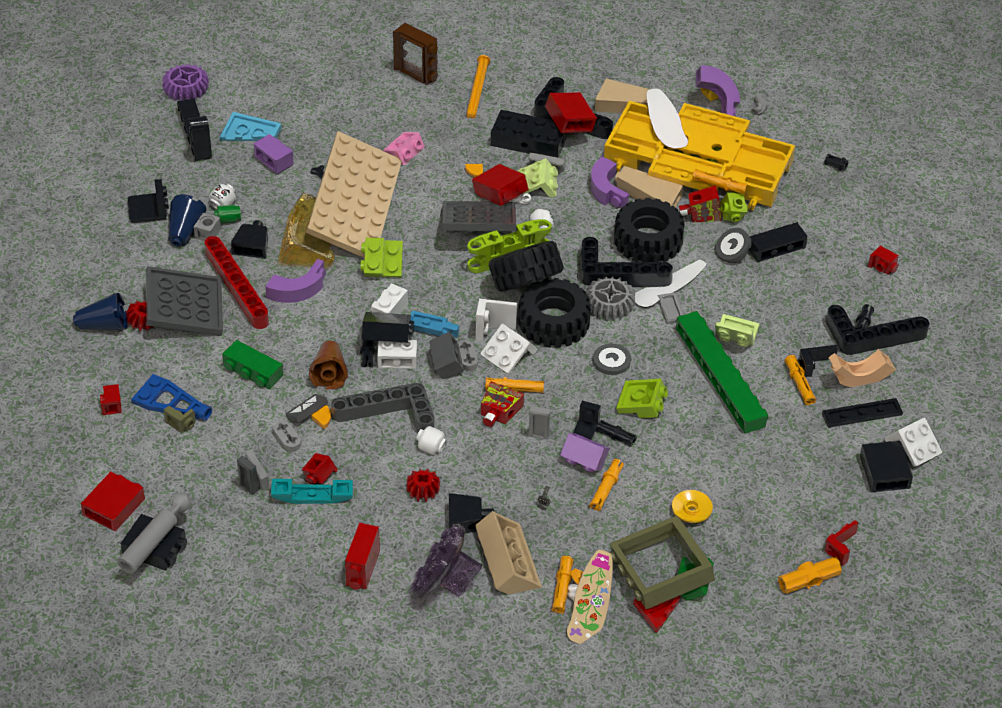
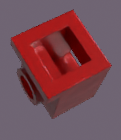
(884, 260)
(110, 400)
(318, 469)

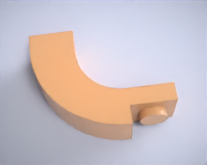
(864, 372)

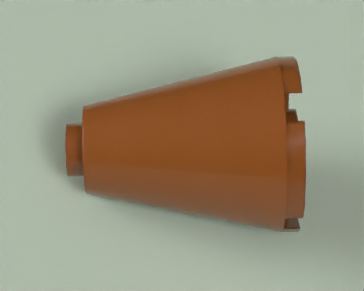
(328, 366)

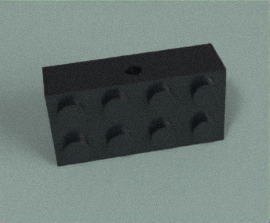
(527, 134)

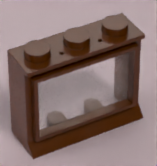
(415, 53)

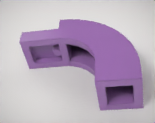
(721, 84)
(602, 189)
(297, 289)

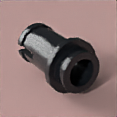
(840, 163)

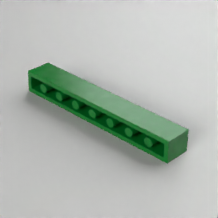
(721, 372)

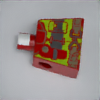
(703, 205)
(500, 404)

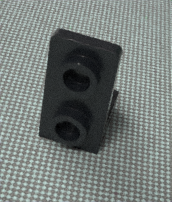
(809, 356)
(588, 419)

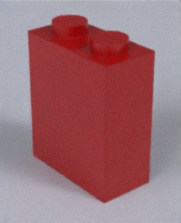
(570, 112)
(500, 184)
(112, 501)
(362, 556)

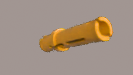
(722, 182)
(797, 374)
(518, 385)
(609, 479)
(563, 579)

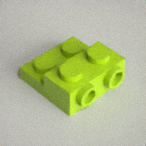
(382, 258)
(642, 397)

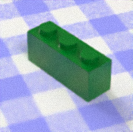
(252, 364)

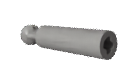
(153, 534)

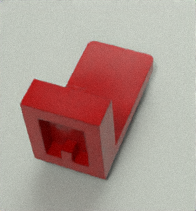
(834, 542)

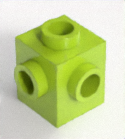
(733, 207)

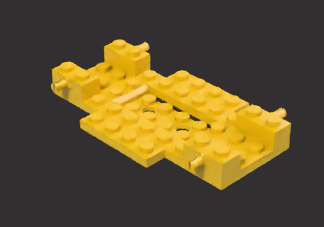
(744, 155)

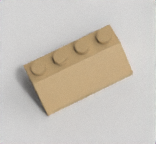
(507, 554)

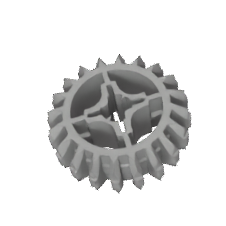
(620, 302)

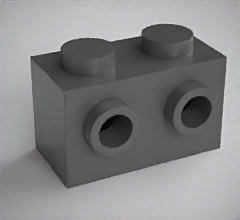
(446, 355)

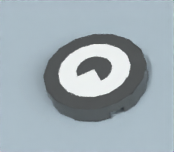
(733, 245)
(612, 359)

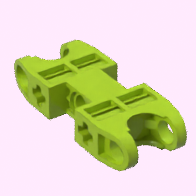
(507, 243)

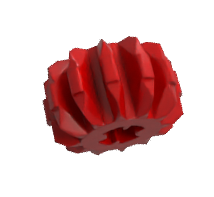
(137, 316)
(423, 484)

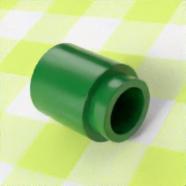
(228, 213)

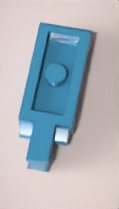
(433, 324)

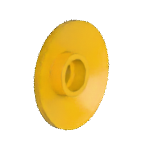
(692, 500)

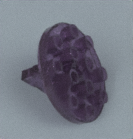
(446, 565)

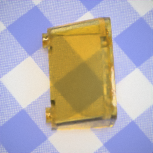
(299, 246)

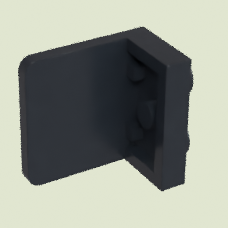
(149, 206)

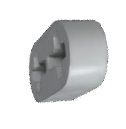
(471, 354)
(290, 434)

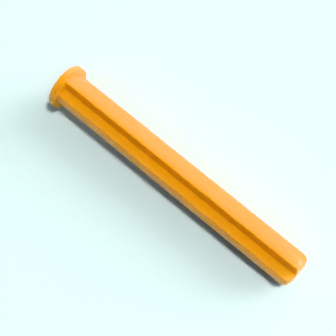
(483, 62)

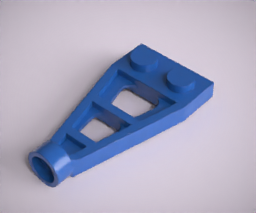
(156, 385)

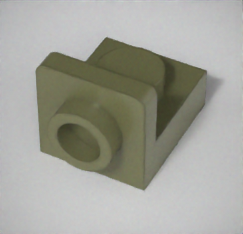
(178, 420)

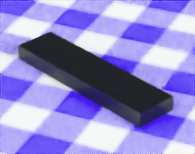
(862, 412)

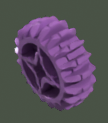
(185, 82)

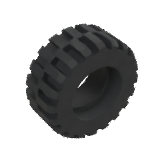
(649, 246)
(526, 266)
(554, 329)

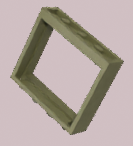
(671, 587)

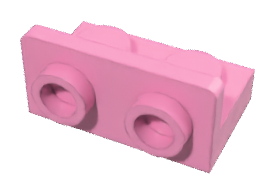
(405, 146)

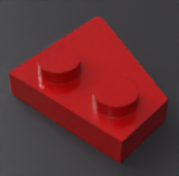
(658, 614)

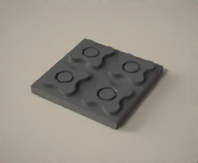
(478, 216)
(183, 301)

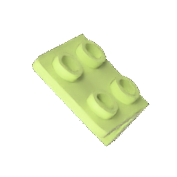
(541, 175)
(737, 330)

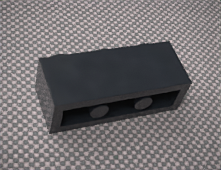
(777, 242)

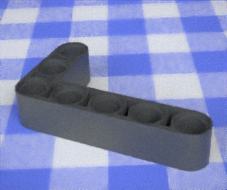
(384, 401)

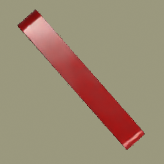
(236, 282)

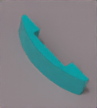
(311, 493)

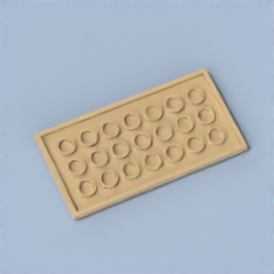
(353, 194)

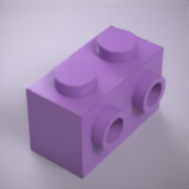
(273, 153)
(585, 452)

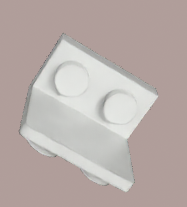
(494, 313)
(507, 348)
(917, 441)

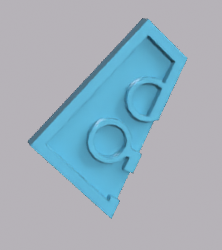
(248, 128)

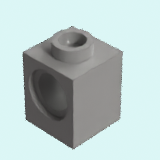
(207, 226)

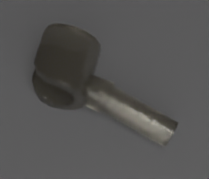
(543, 499)

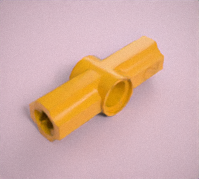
(809, 575)

